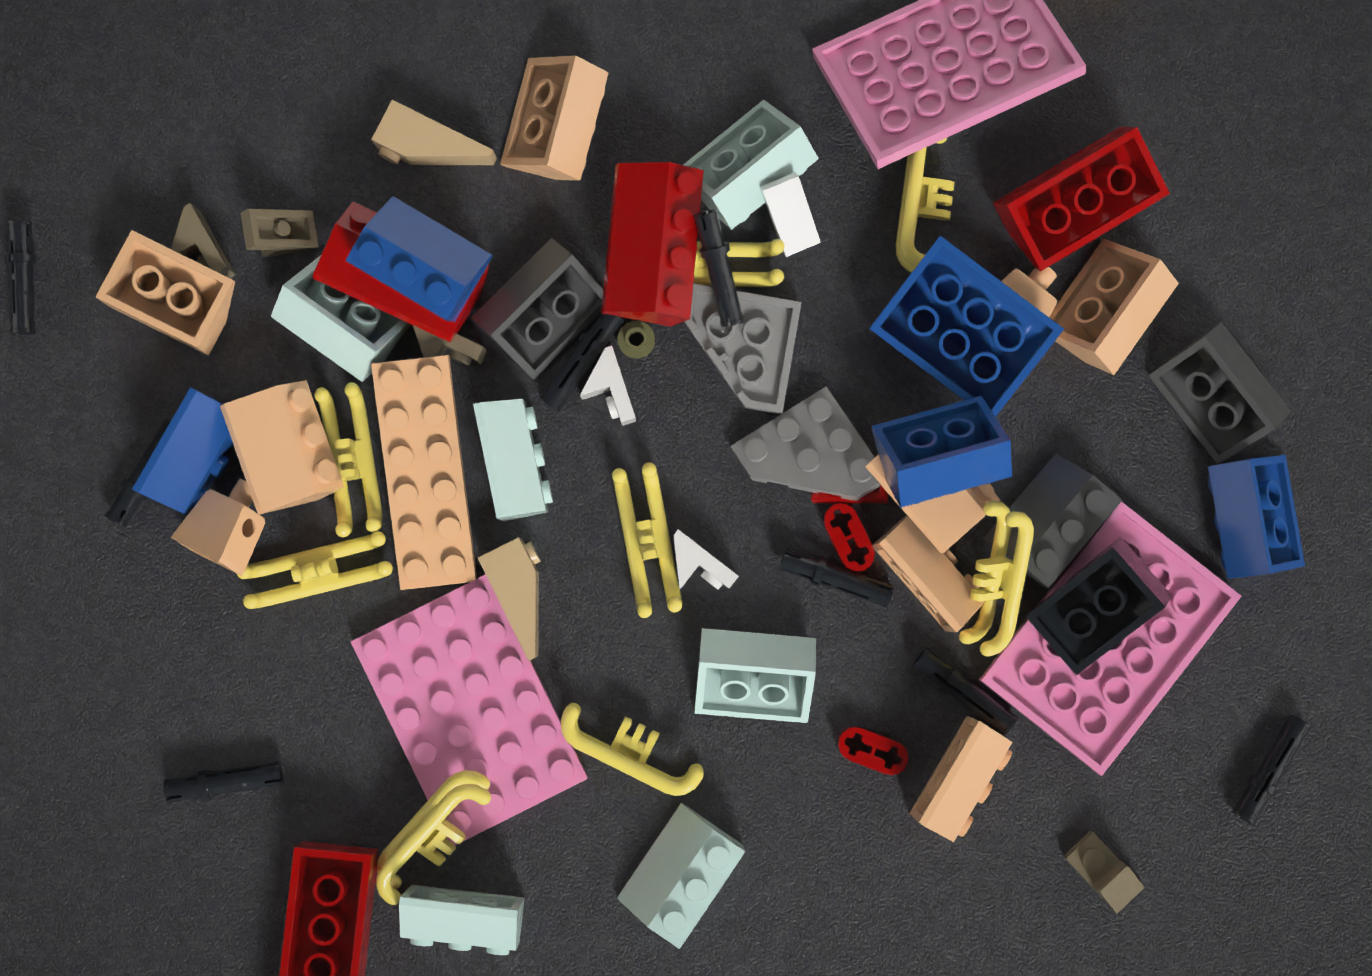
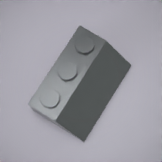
(541, 308)
(1220, 394)
(1065, 513)

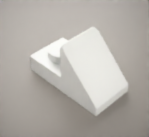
(605, 378)
(691, 555)

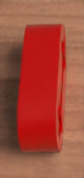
(856, 532)
(868, 759)

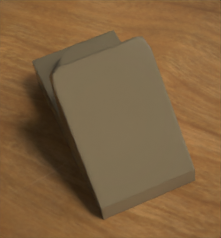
(279, 231)
(196, 237)
(461, 348)
(1104, 871)

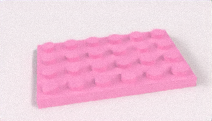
(943, 69)
(1114, 695)
(469, 702)

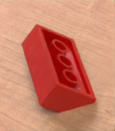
(1082, 197)
(652, 242)
(347, 278)

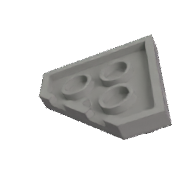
(752, 354)
(810, 450)

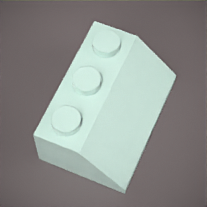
(747, 156)
(336, 323)
(512, 458)
(755, 675)
(681, 875)
(461, 919)

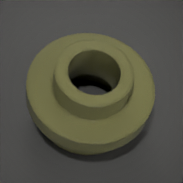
(630, 350)

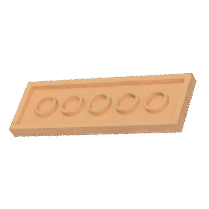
(424, 471)

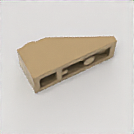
(422, 141)
(516, 585)

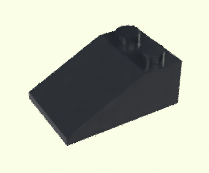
(1099, 606)

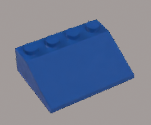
(966, 327)

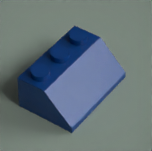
(419, 258)
(943, 451)
(188, 454)
(1255, 516)

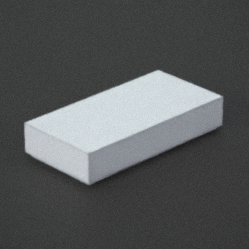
(790, 213)

